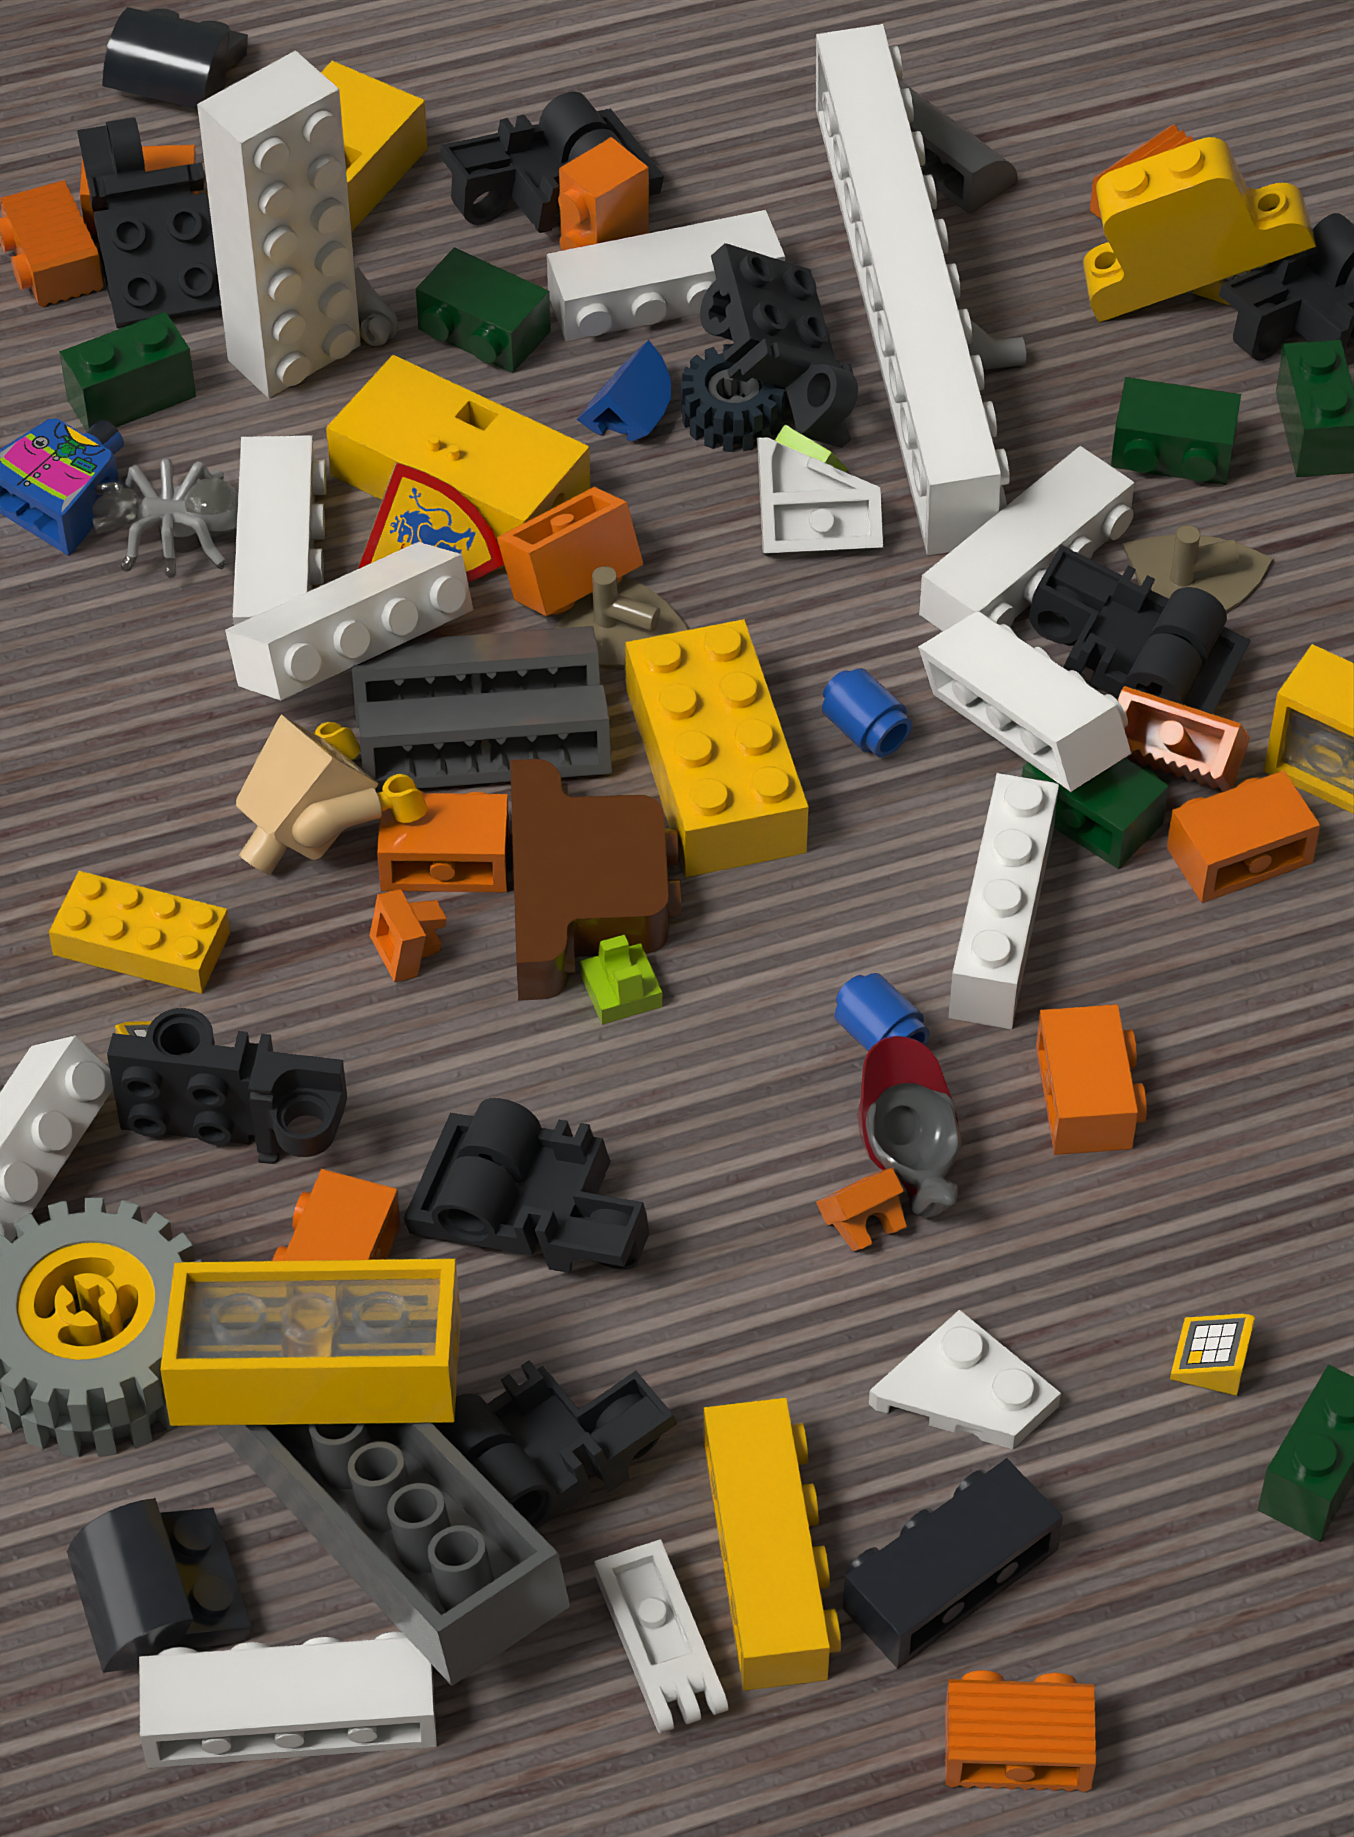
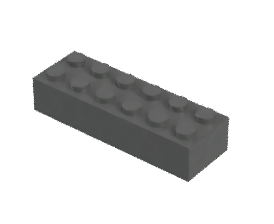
(414, 1532)

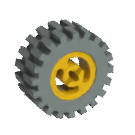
(56, 1368)

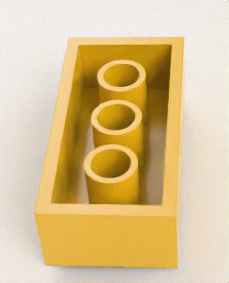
(716, 748)

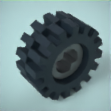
(724, 419)

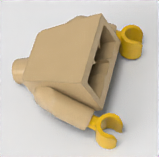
(311, 791)

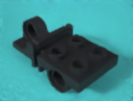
(526, 160)
(154, 233)
(1298, 293)
(780, 338)
(1136, 635)
(223, 1094)
(513, 1184)
(542, 1446)

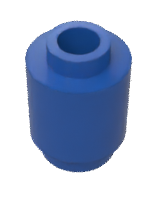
(866, 712)
(875, 1010)

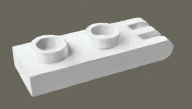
(659, 1633)

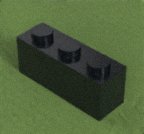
(950, 1561)

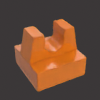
(405, 932)
(856, 1202)

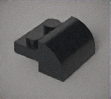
(170, 56)
(156, 1583)

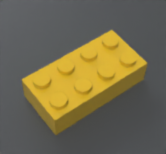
(139, 932)

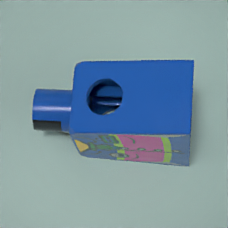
(53, 476)

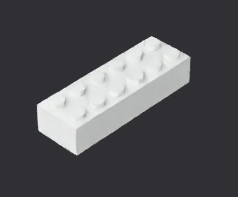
(281, 222)

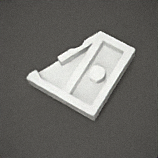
(814, 504)
(968, 1385)

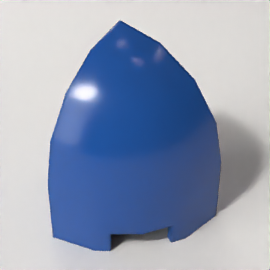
(632, 397)

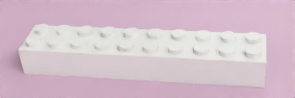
(909, 287)

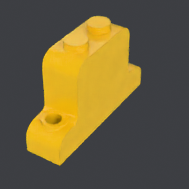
(1186, 225)

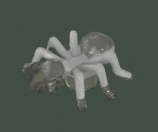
(181, 511)

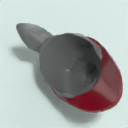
(910, 1121)

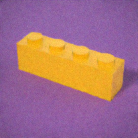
(767, 1544)

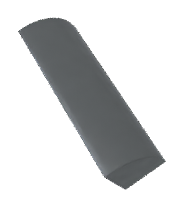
(957, 160)
(479, 665)
(478, 735)

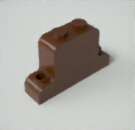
(584, 875)

